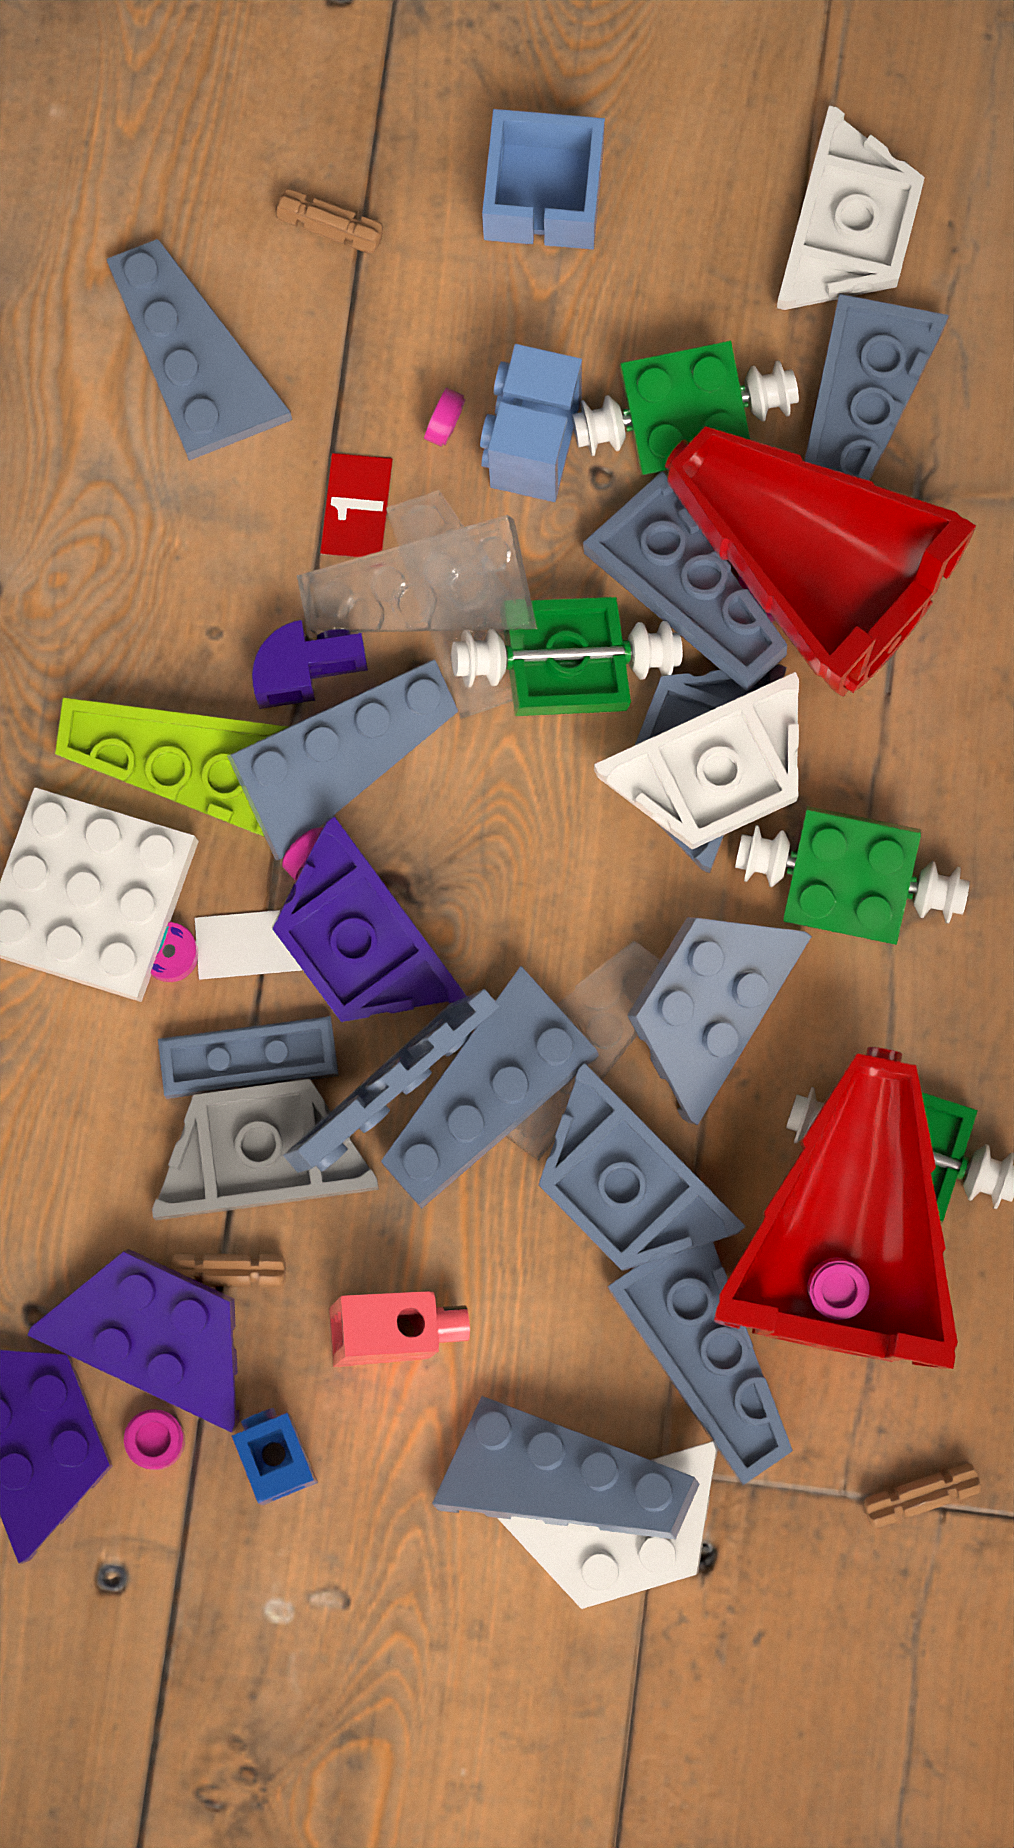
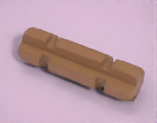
(329, 221)
(231, 1269)
(922, 1495)

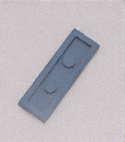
(248, 1057)

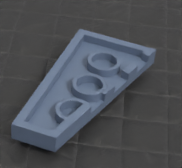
(197, 364)
(868, 381)
(677, 574)
(330, 758)
(399, 1074)
(488, 1089)
(708, 1363)
(552, 1474)

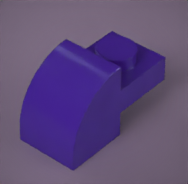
(289, 663)

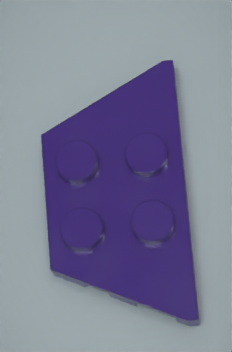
(357, 936)
(153, 1334)
(46, 1447)

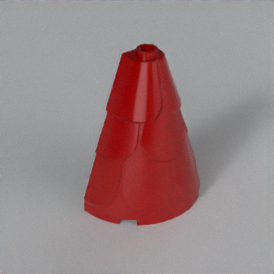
(819, 548)
(862, 1197)

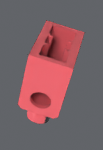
(367, 1329)

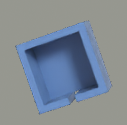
(543, 178)
(533, 422)

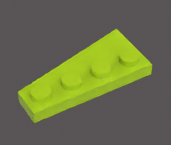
(164, 753)

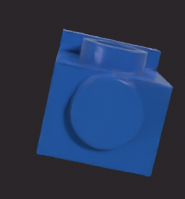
(278, 1481)

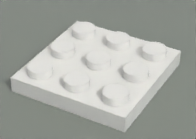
(90, 893)

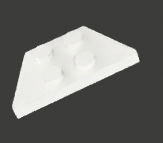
(851, 219)
(715, 767)
(609, 1565)

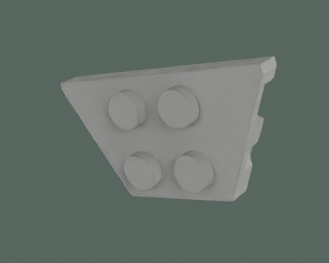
(236, 1149)

